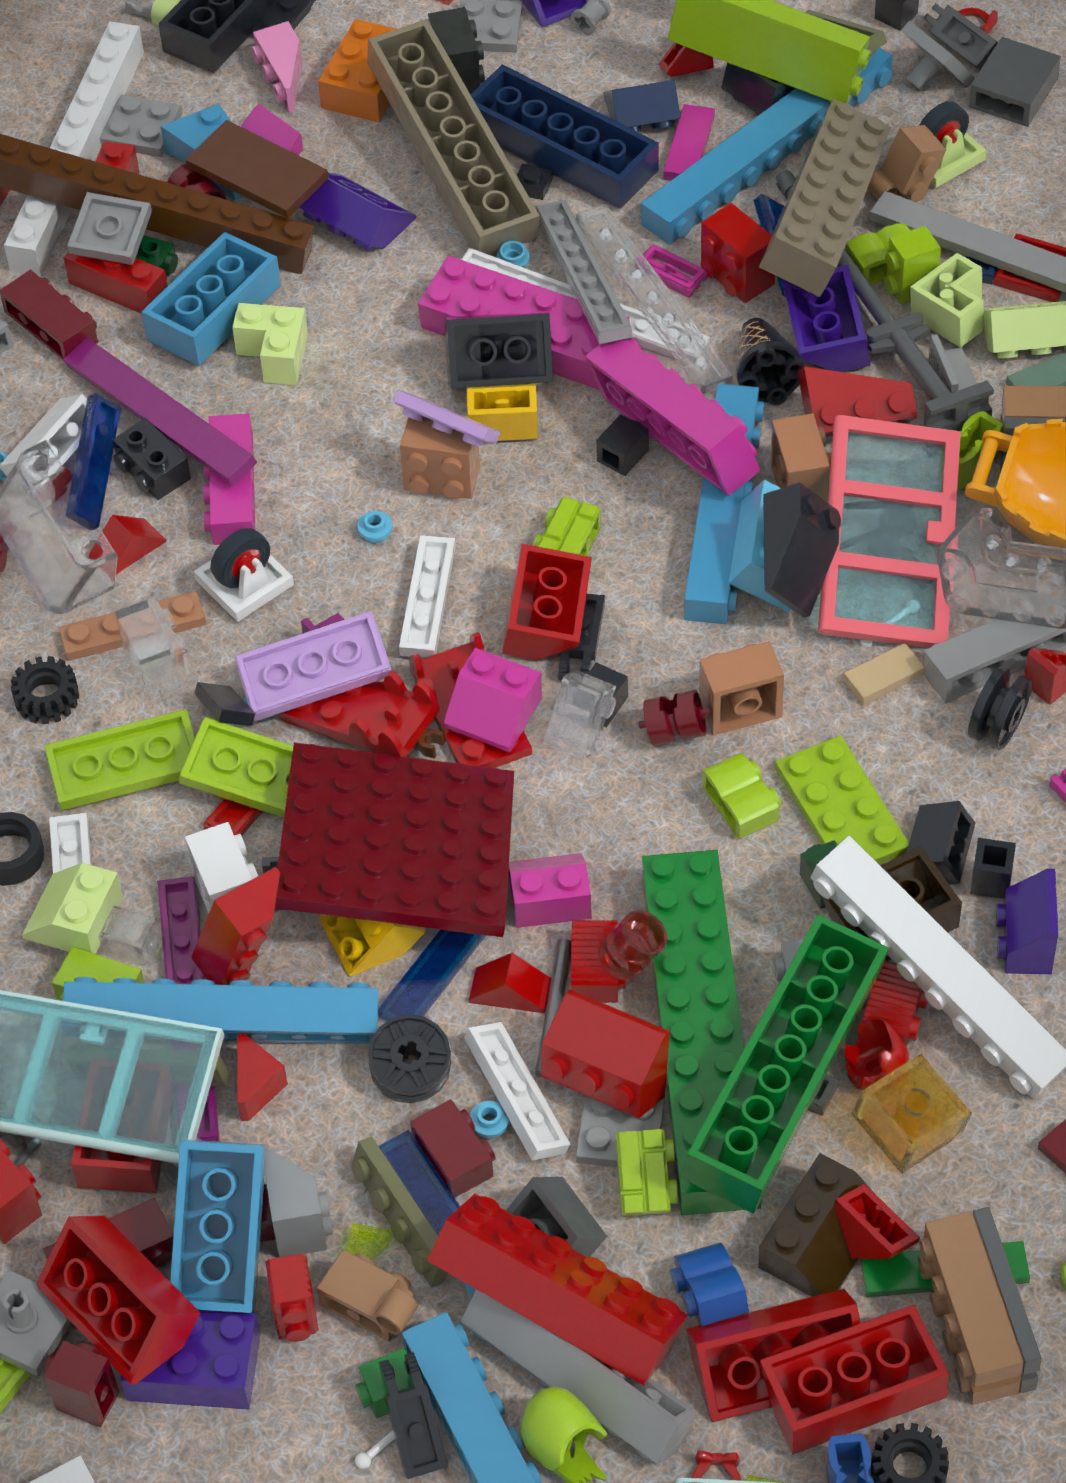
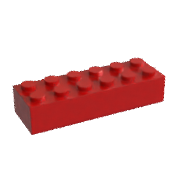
(558, 1287)

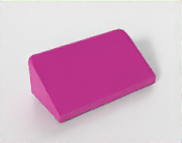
(272, 128)

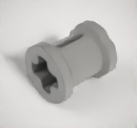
(590, 14)

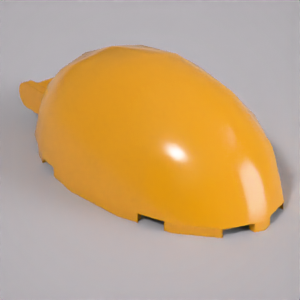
(1030, 482)

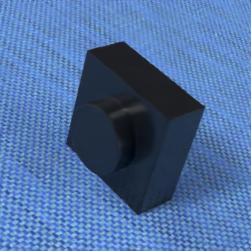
(535, 180)

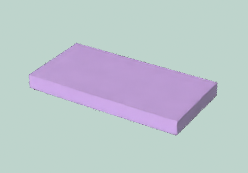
(313, 665)

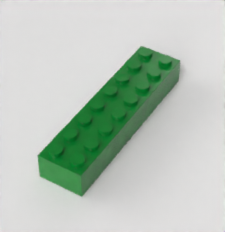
(784, 1064)

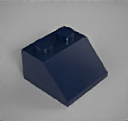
(644, 105)

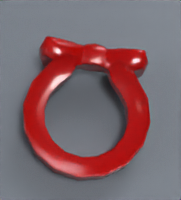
(989, 20)
(706, 1459)

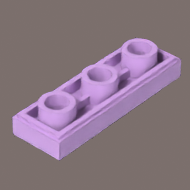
(445, 419)

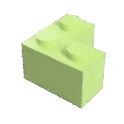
(951, 300)
(275, 336)

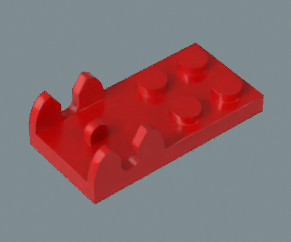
(441, 674)
(372, 717)

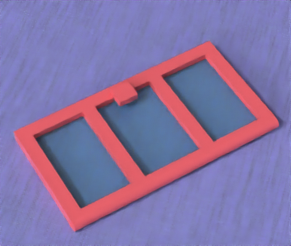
(898, 514)

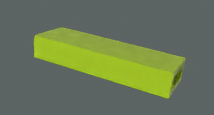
(775, 43)

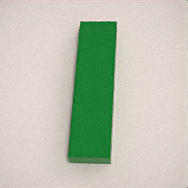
(902, 1273)

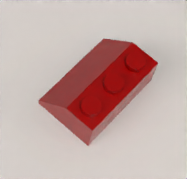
(546, 602)
(237, 929)
(606, 1054)

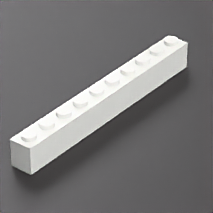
(79, 134)

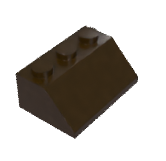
(924, 883)
(807, 1238)

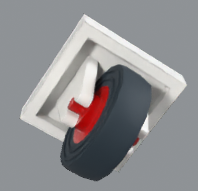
(243, 574)

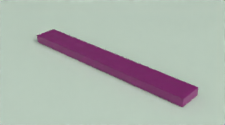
(165, 413)
(179, 936)

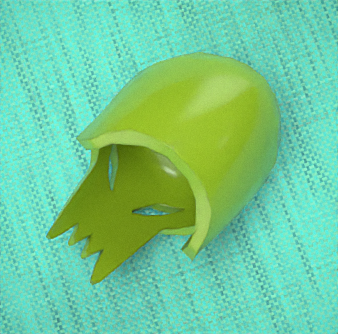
(552, 1424)

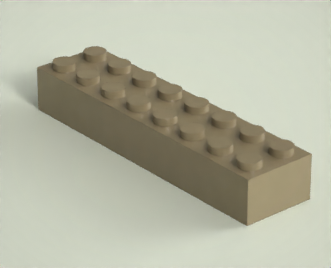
(452, 138)
(825, 198)

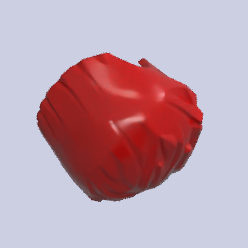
(874, 1053)

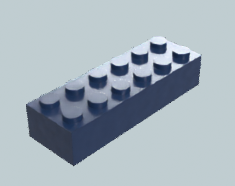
(566, 136)

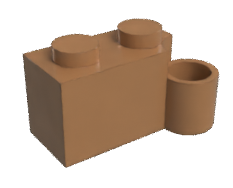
(909, 164)
(367, 1295)

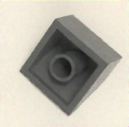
(559, 1213)

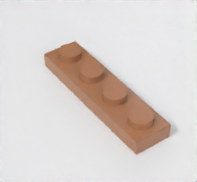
(103, 634)

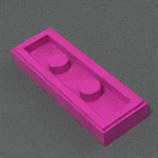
(689, 139)

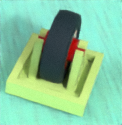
(949, 126)

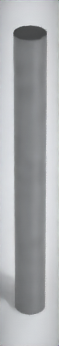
(556, 990)

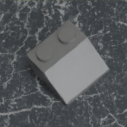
(296, 1207)

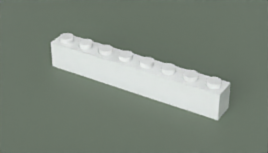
(940, 968)

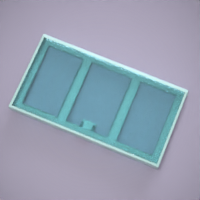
(103, 1076)

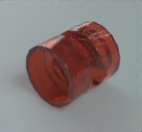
(632, 945)

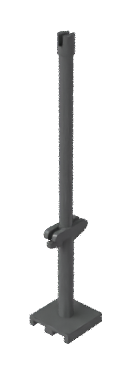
(945, 408)

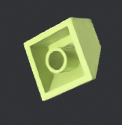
(74, 908)

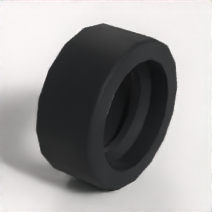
(28, 863)

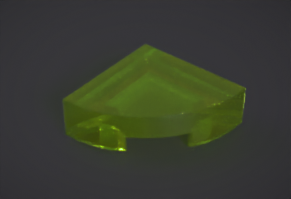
(368, 1240)

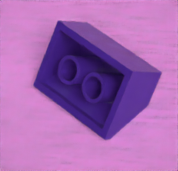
(356, 212)
(829, 326)

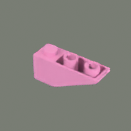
(281, 60)

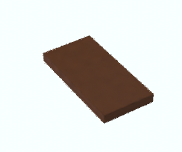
(257, 168)

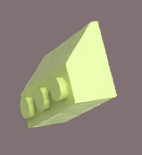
(1025, 328)

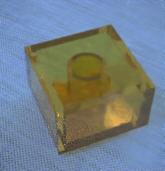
(911, 1113)

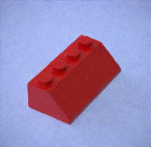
(116, 1297)
(730, 1350)
(854, 1378)

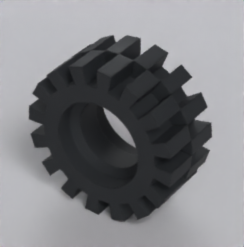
(50, 705)
(909, 1441)

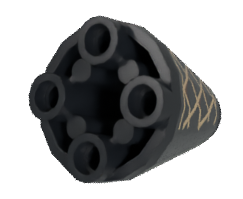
(767, 362)

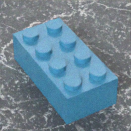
(202, 302)
(218, 1224)

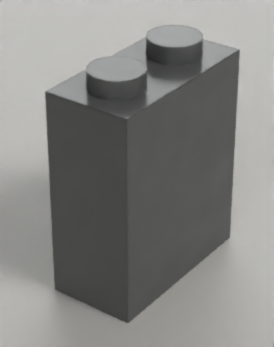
(1014, 81)

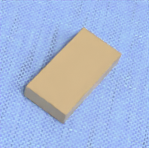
(884, 673)

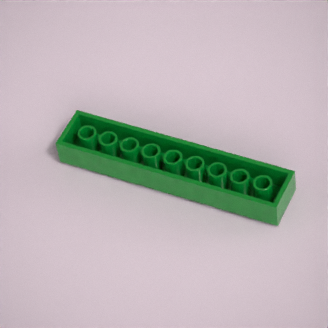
(693, 1000)

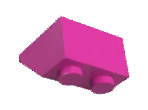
(493, 699)
(550, 890)

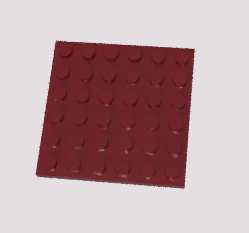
(396, 840)

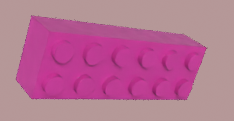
(475, 290)
(675, 413)

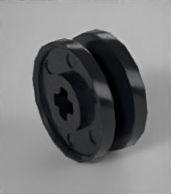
(1000, 708)
(405, 1037)

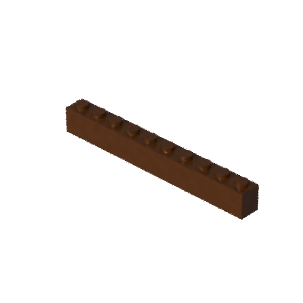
(175, 209)

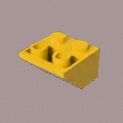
(506, 409)
(368, 943)

